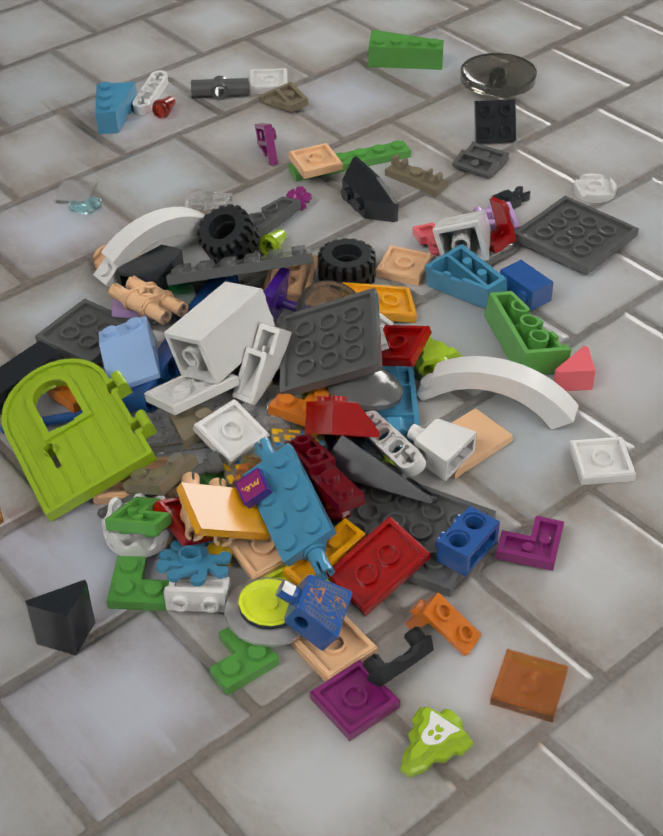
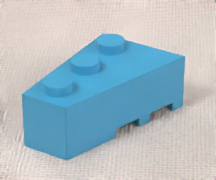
(113, 105)
(464, 276)

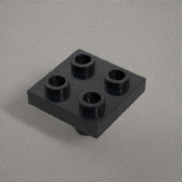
(495, 121)

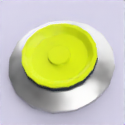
(258, 614)

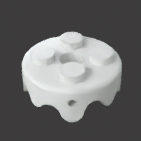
(133, 543)

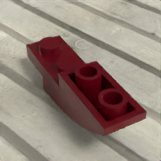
(328, 481)

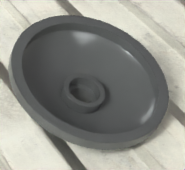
(371, 391)

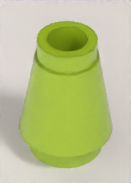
(272, 241)

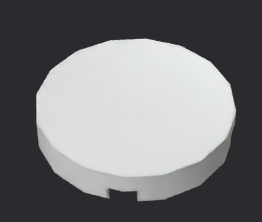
(595, 188)

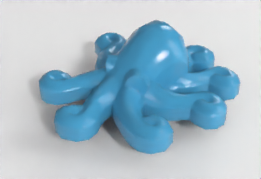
(193, 562)

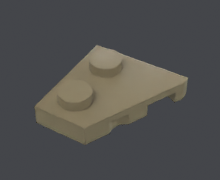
(285, 97)
(185, 421)

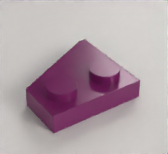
(265, 137)

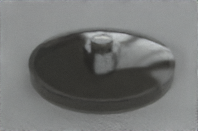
(498, 74)

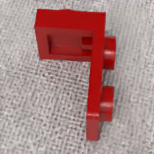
(504, 233)

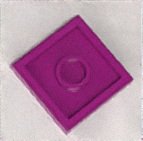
(353, 701)

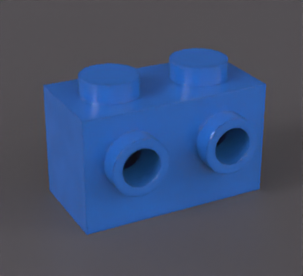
(528, 284)

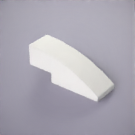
(261, 362)

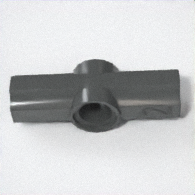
(209, 88)

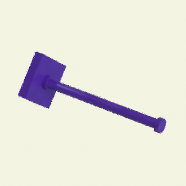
(277, 294)

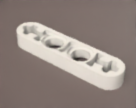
(150, 92)
(393, 440)

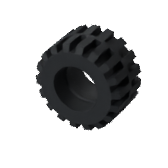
(220, 224)
(347, 261)

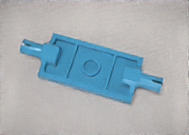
(406, 411)
(293, 509)

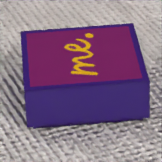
(253, 487)

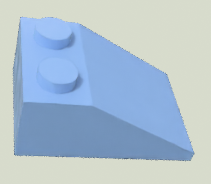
(131, 351)

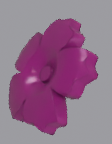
(300, 194)

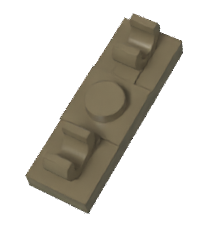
(416, 176)

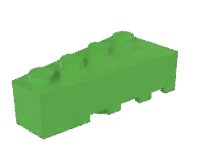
(404, 51)
(523, 334)

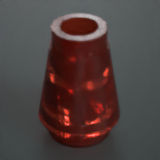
(162, 107)

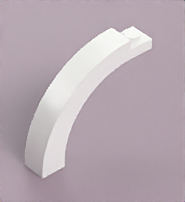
(143, 233)
(506, 378)

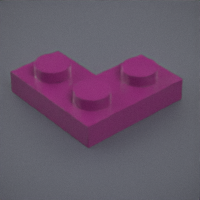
(535, 550)

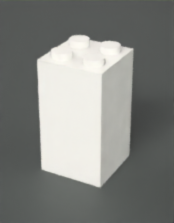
(217, 330)

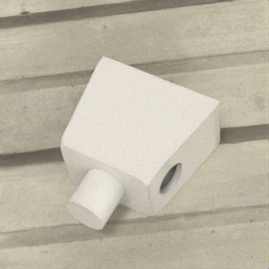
(443, 446)

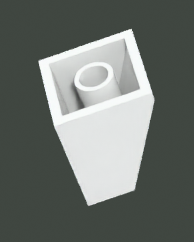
(465, 229)

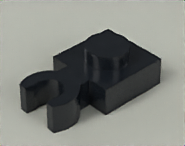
(514, 197)

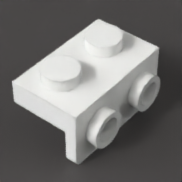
(207, 598)

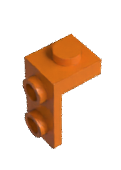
(446, 621)

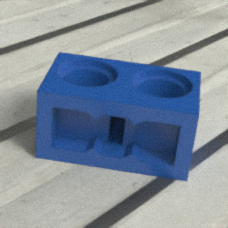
(467, 540)

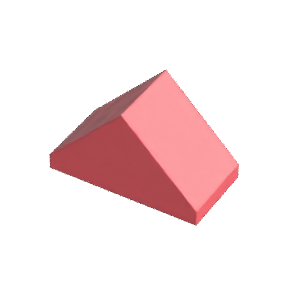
(576, 372)

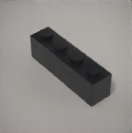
(23, 364)

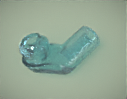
(87, 206)

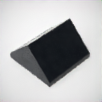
(62, 617)

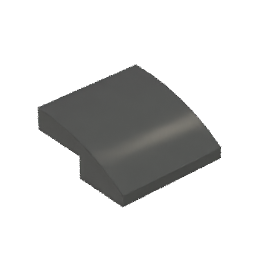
(481, 160)

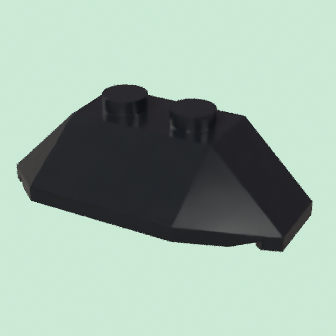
(368, 193)

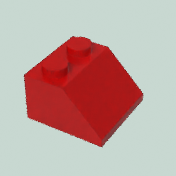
(337, 418)

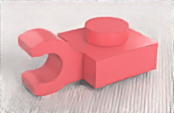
(425, 236)

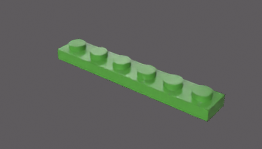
(370, 156)

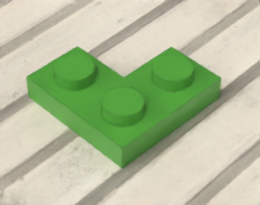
(139, 518)
(131, 590)
(244, 663)

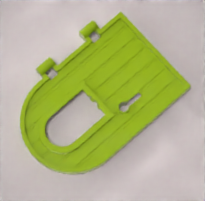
(92, 448)

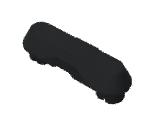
(382, 673)

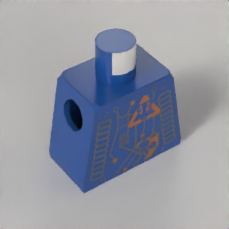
(315, 609)

